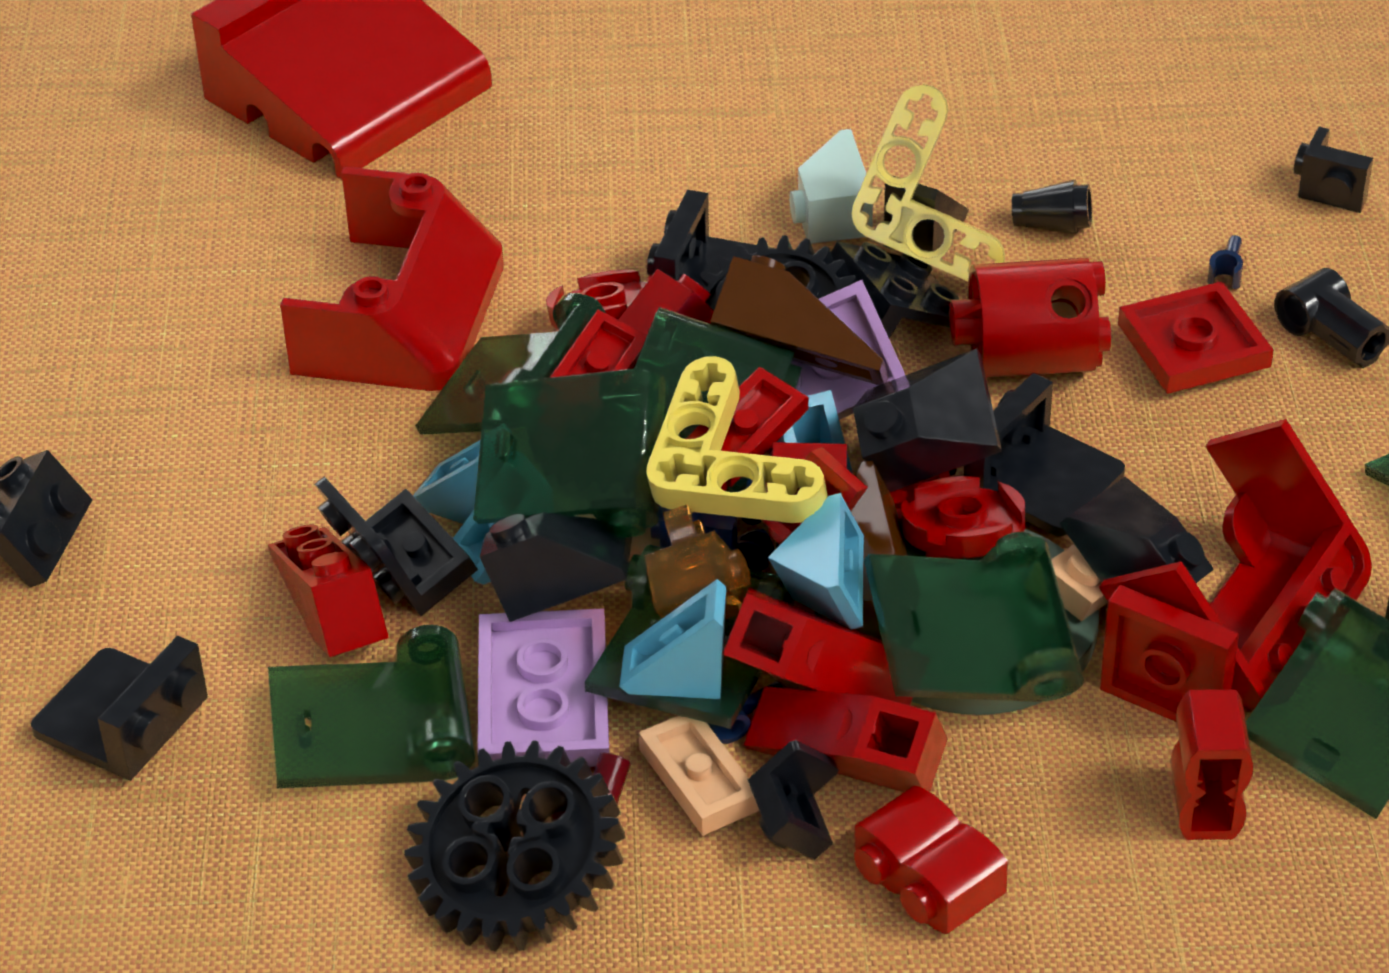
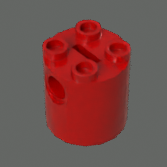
(1034, 317)

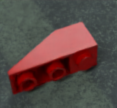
(330, 589)
(809, 649)
(862, 733)

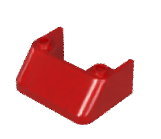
(410, 327)
(1288, 546)

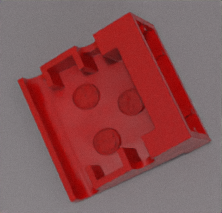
(336, 71)

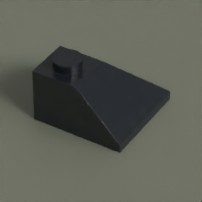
(928, 421)
(1132, 533)
(551, 560)

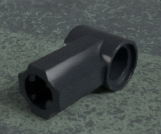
(1325, 307)

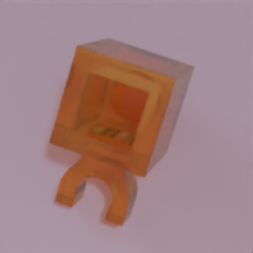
(693, 564)

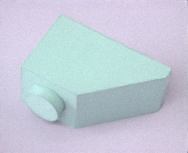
(828, 190)

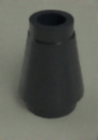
(1054, 207)

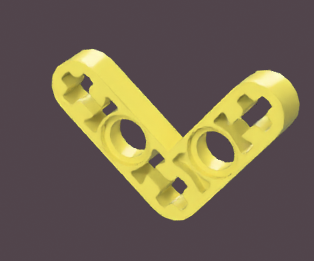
(907, 211)
(705, 468)

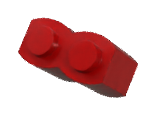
(1211, 764)
(930, 860)

